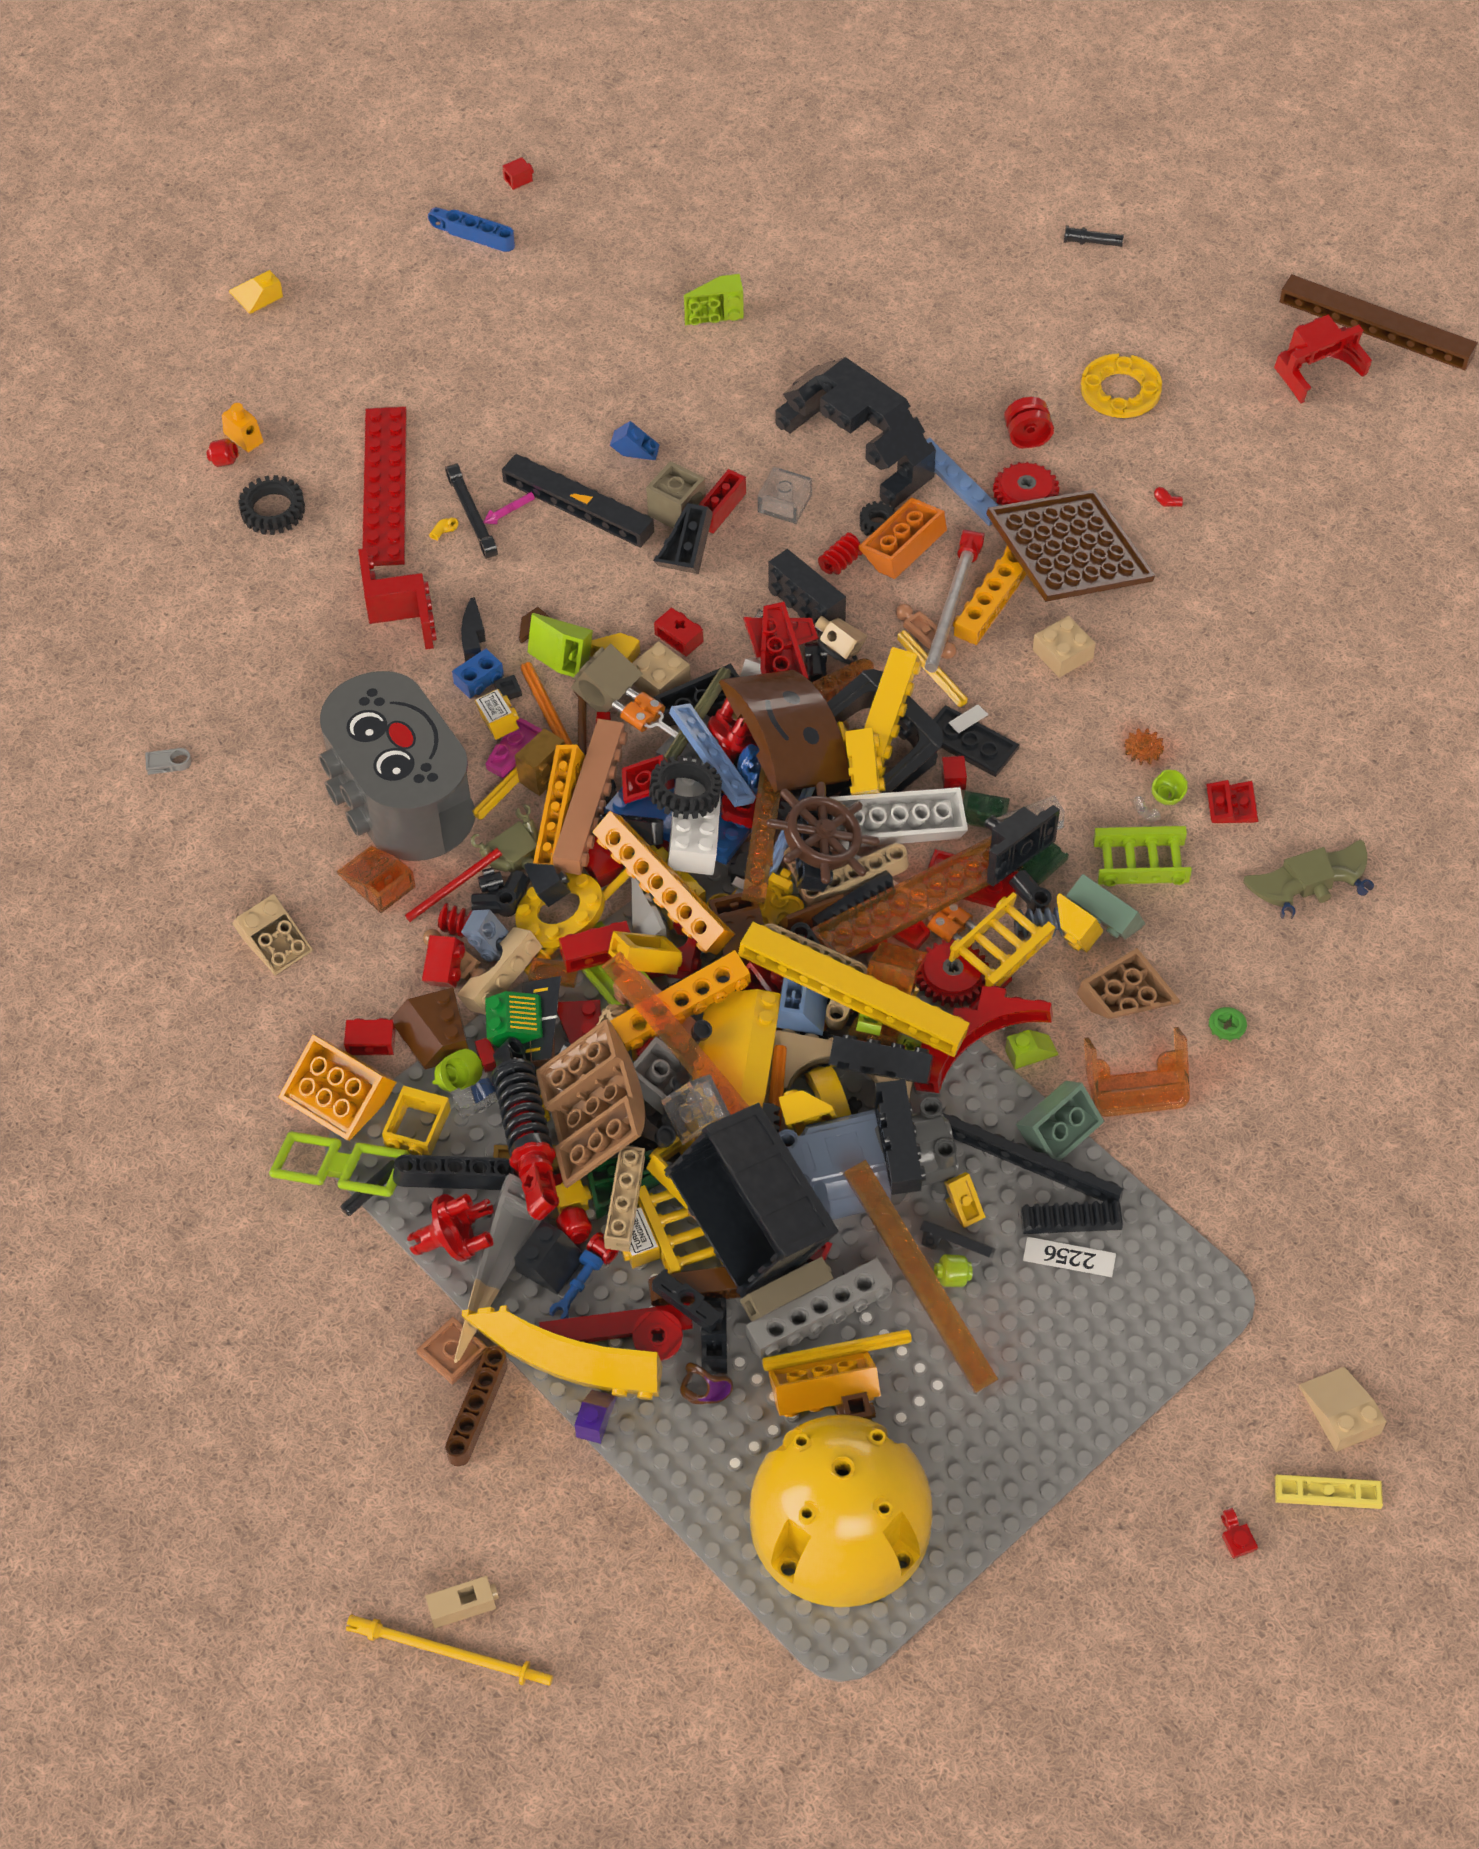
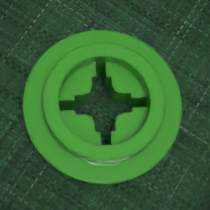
(1223, 1015)

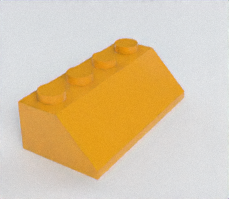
(823, 1383)

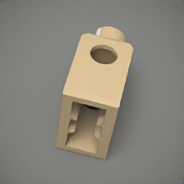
(841, 636)

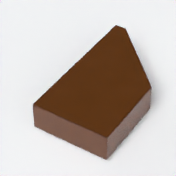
(525, 624)

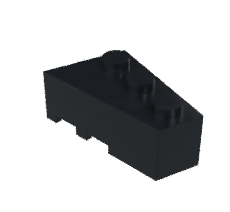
(687, 541)

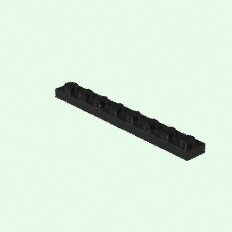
(1033, 1161)

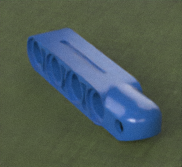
(473, 228)

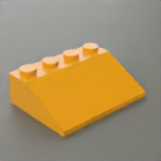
(336, 1088)

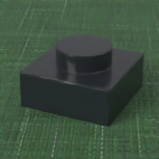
(509, 687)

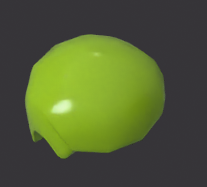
(1172, 782)

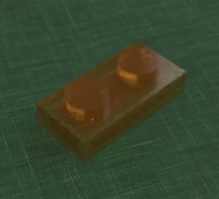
(548, 968)

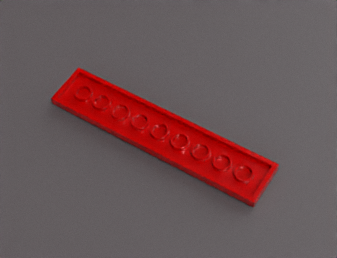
(385, 485)

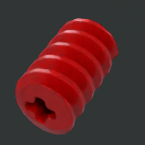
(840, 554)
(452, 921)

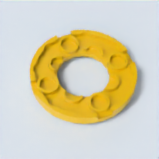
(1118, 407)
(586, 917)

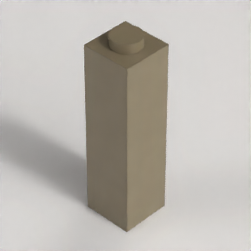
(787, 1289)

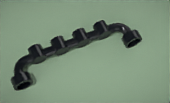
(665, 1134)

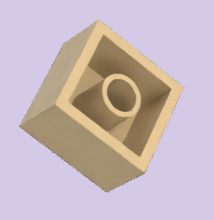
(1063, 646)
(661, 670)

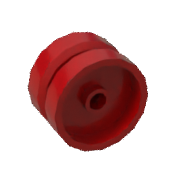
(1029, 422)

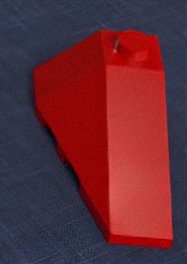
(779, 642)

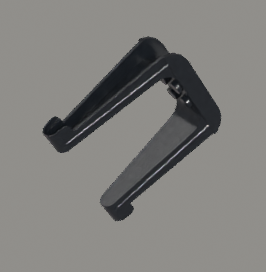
(915, 727)

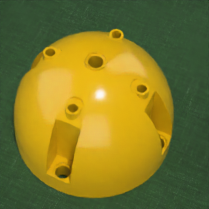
(847, 1546)

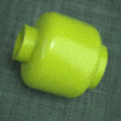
(953, 1270)

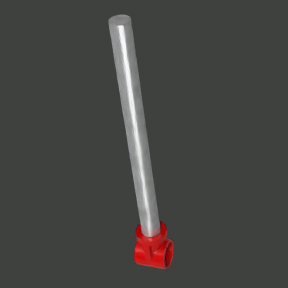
(969, 549)

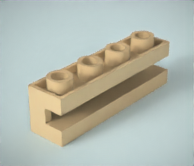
(624, 1199)

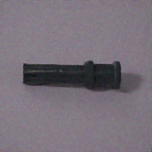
(1082, 236)

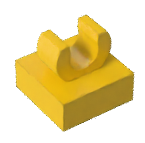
(782, 882)

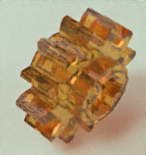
(1144, 746)

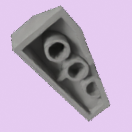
(645, 916)

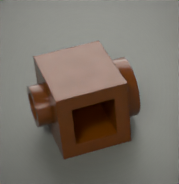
(856, 1405)

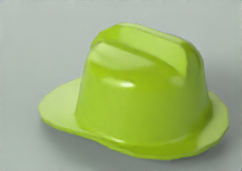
(458, 1070)

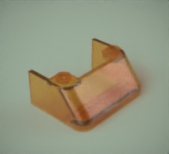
(1140, 1091)

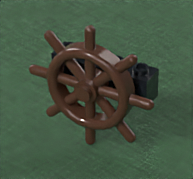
(811, 832)

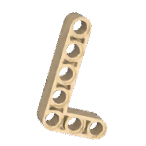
(844, 877)
(833, 1006)

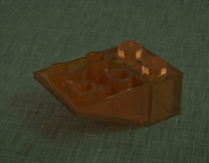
(378, 877)

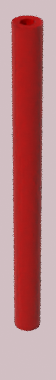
(454, 884)

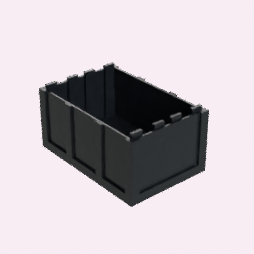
(751, 1199)

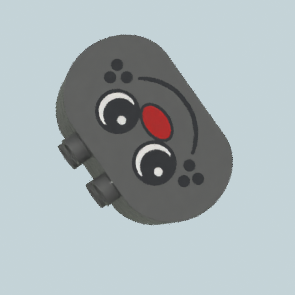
(395, 766)

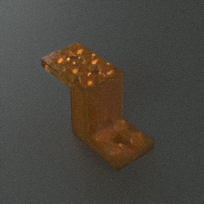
(894, 967)

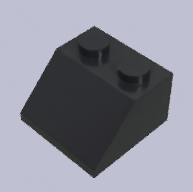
(548, 1257)

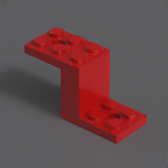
(397, 598)

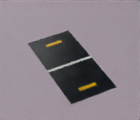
(549, 992)

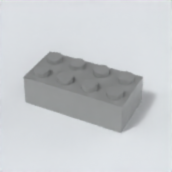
(655, 1073)

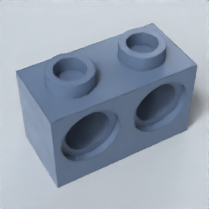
(485, 934)

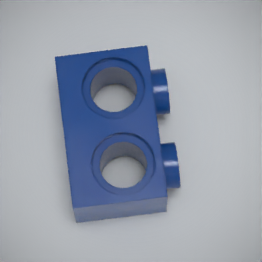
(478, 673)

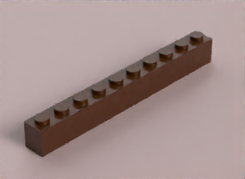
(1379, 322)

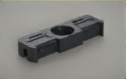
(700, 1311)

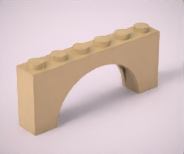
(807, 1052)

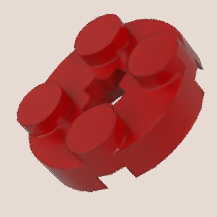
(737, 815)
(655, 1321)

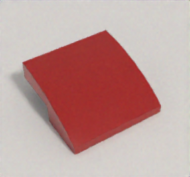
(1232, 802)

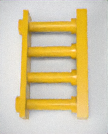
(1009, 963)
(666, 1242)

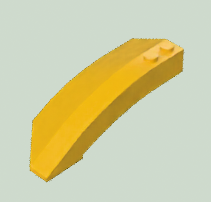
(743, 1040)
(570, 1360)

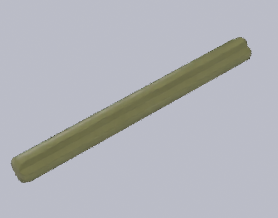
(701, 708)

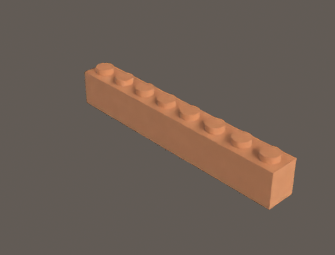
(589, 797)

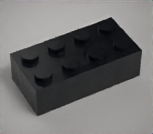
(804, 589)

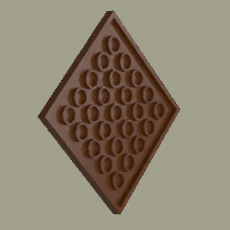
(1070, 545)

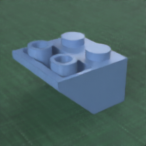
(801, 1009)

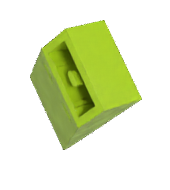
(715, 301)
(559, 644)

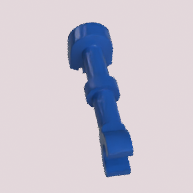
(590, 1262)

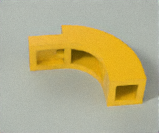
(828, 1089)

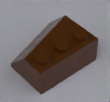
(431, 1026)

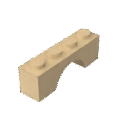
(518, 951)

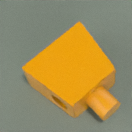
(239, 421)

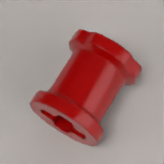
(597, 1246)

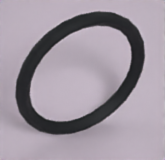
(834, 655)

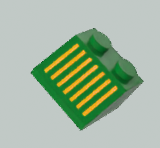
(513, 1016)

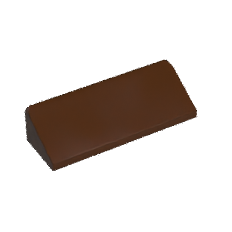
(805, 915)

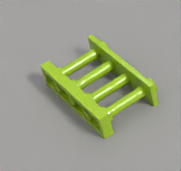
(1141, 836)

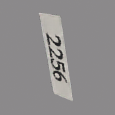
(1069, 1257)

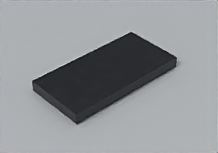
(976, 743)

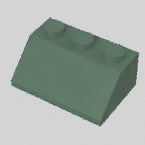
(1106, 908)
(1061, 1121)

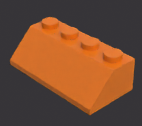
(904, 537)

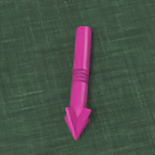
(492, 517)

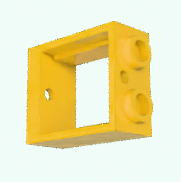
(647, 952)
(421, 1101)
(658, 1164)

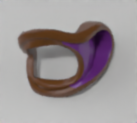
(718, 1385)

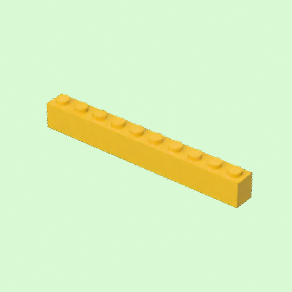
(853, 989)

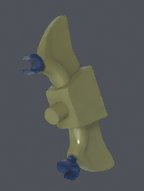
(1310, 875)

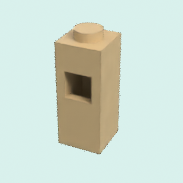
(461, 1601)

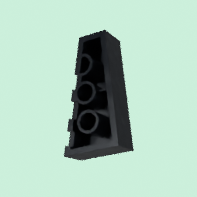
(691, 693)
(881, 1060)
(898, 1136)

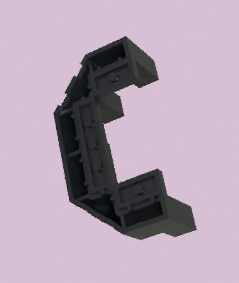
(850, 399)

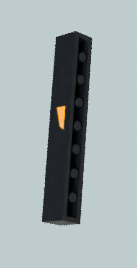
(578, 500)

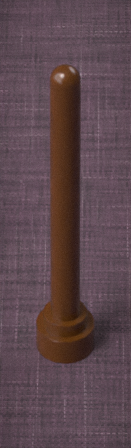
(581, 723)

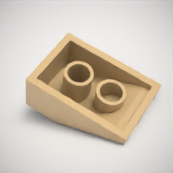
(1343, 1408)

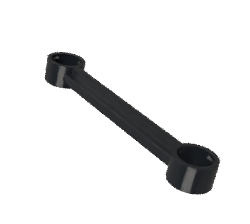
(485, 540)

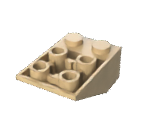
(272, 934)

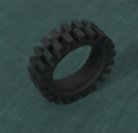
(269, 487)
(680, 804)

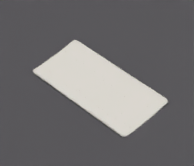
(968, 718)

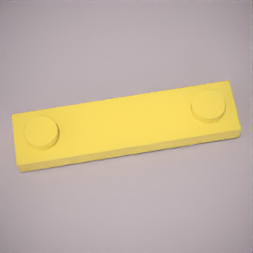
(1328, 1491)

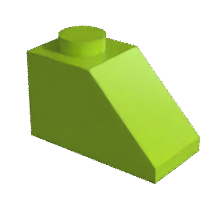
(1029, 1048)

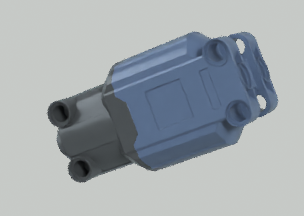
(841, 1143)

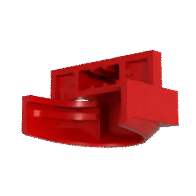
(1317, 341)

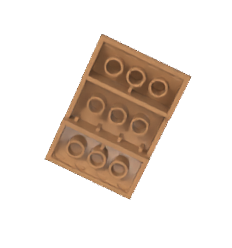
(592, 1101)

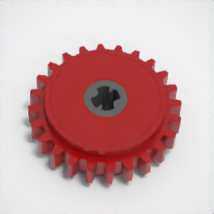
(1024, 483)
(950, 980)

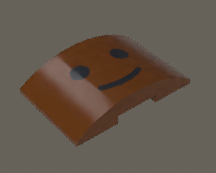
(791, 728)

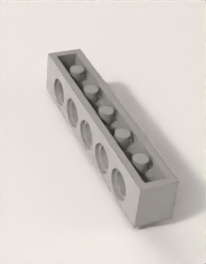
(803, 1308)

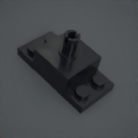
(1019, 840)

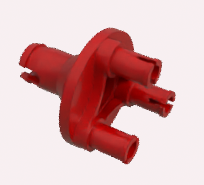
(730, 733)
(453, 1228)

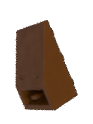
(738, 916)

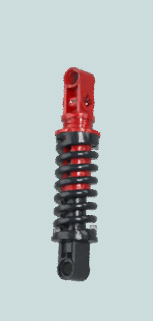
(525, 1126)

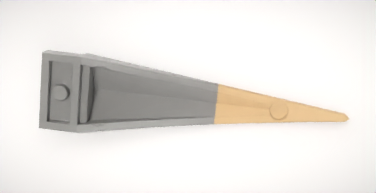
(510, 1229)

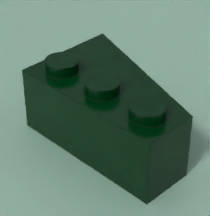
(602, 1179)

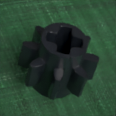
(490, 881)

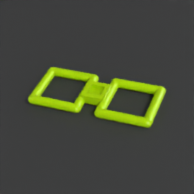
(335, 1164)

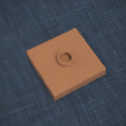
(441, 1350)

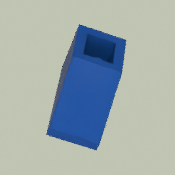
(634, 442)

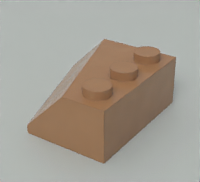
(1126, 988)

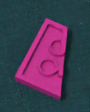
(503, 755)

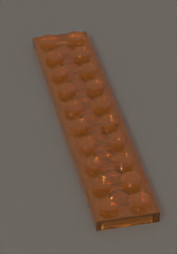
(907, 902)

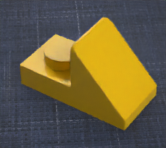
(964, 1200)

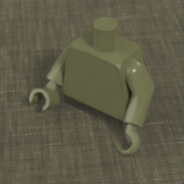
(515, 844)

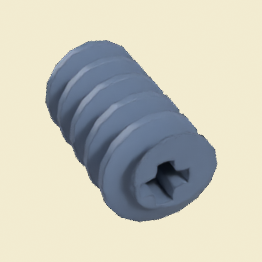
(1039, 920)

